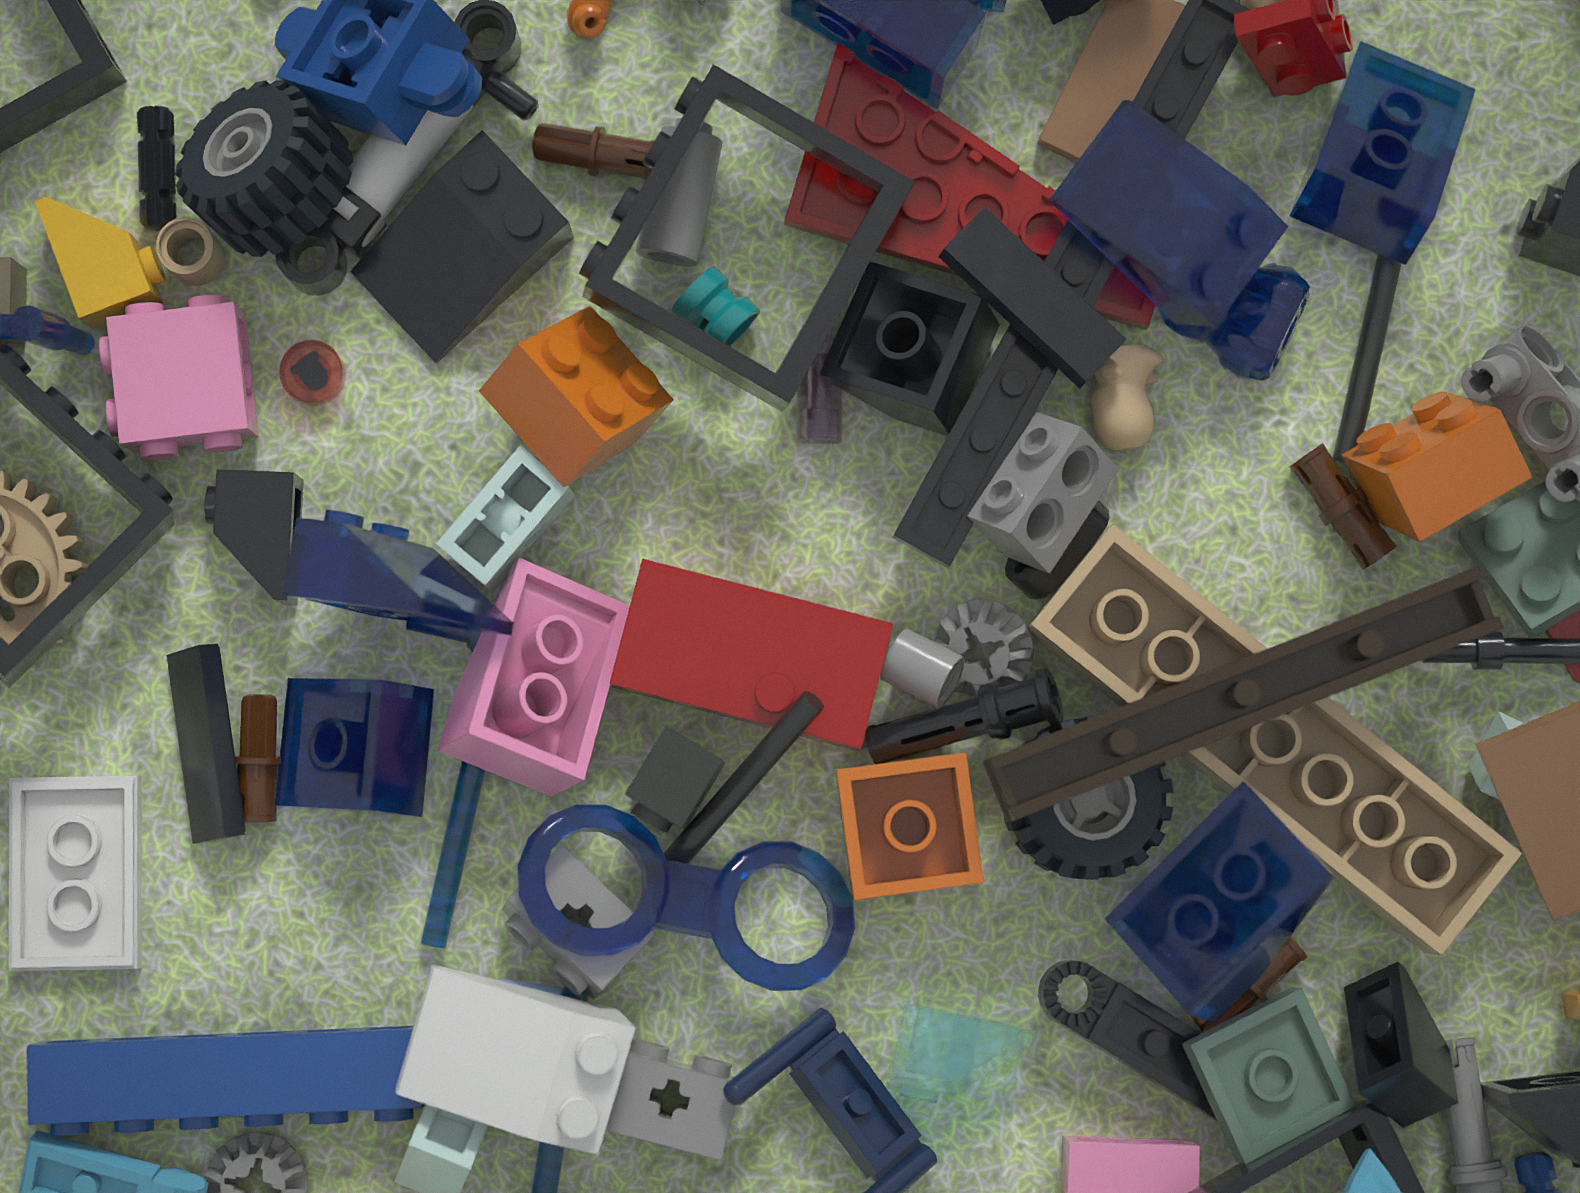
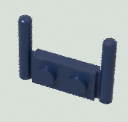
(847, 1099)

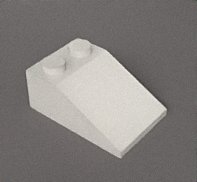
(516, 1058)

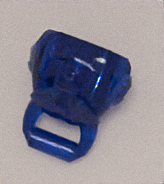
(1256, 324)

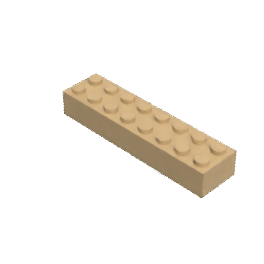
(1329, 778)

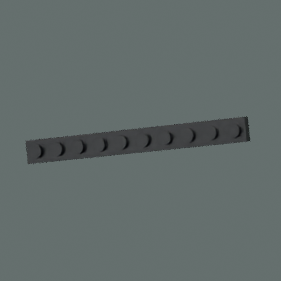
(1018, 371)

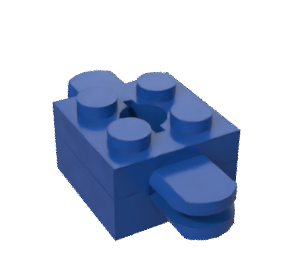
(378, 63)

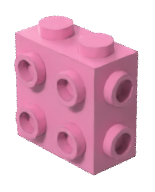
(180, 377)

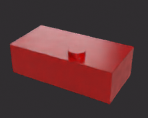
(749, 652)

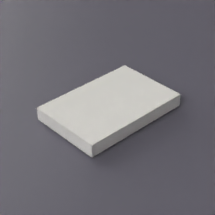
(75, 873)

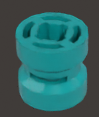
(714, 308)

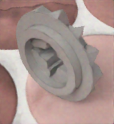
(989, 622)
(238, 1157)

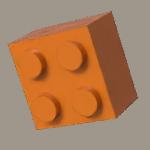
(576, 395)
(1436, 464)
(909, 826)

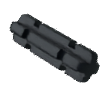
(156, 166)

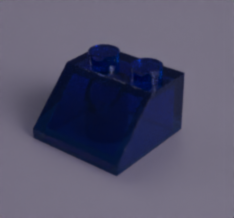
(355, 746)

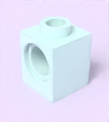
(440, 1152)

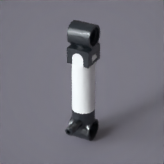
(387, 169)

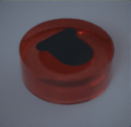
(312, 372)

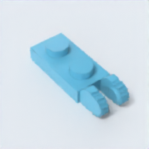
(74, 1167)

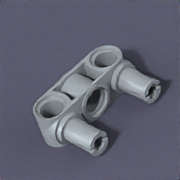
(1522, 382)

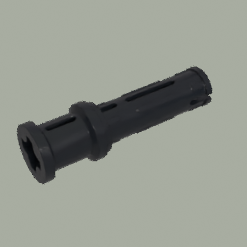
(993, 713)

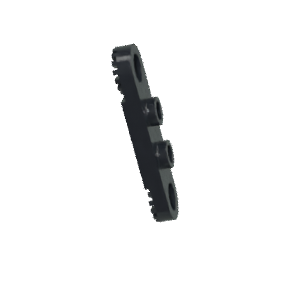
(1127, 1030)

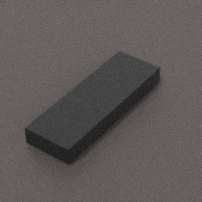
(1032, 297)
(206, 743)

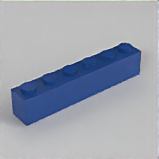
(217, 1077)

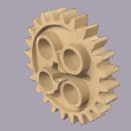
(34, 540)

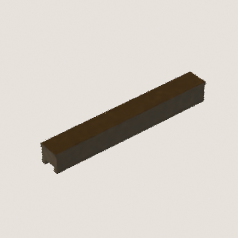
(1241, 695)

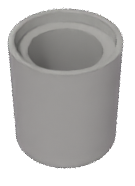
(922, 668)

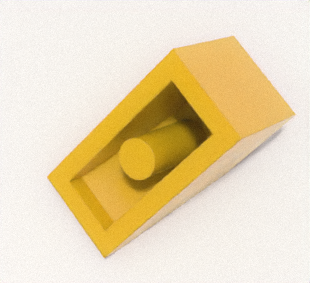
(99, 263)

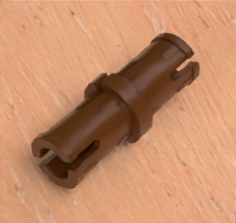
(1343, 506)

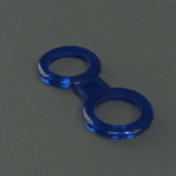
(686, 898)

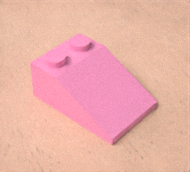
(538, 695)

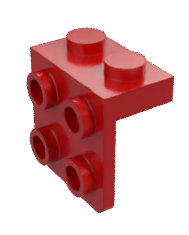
(1295, 43)

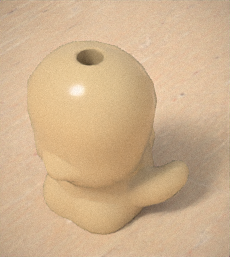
(1120, 401)

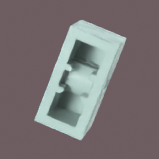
(505, 518)

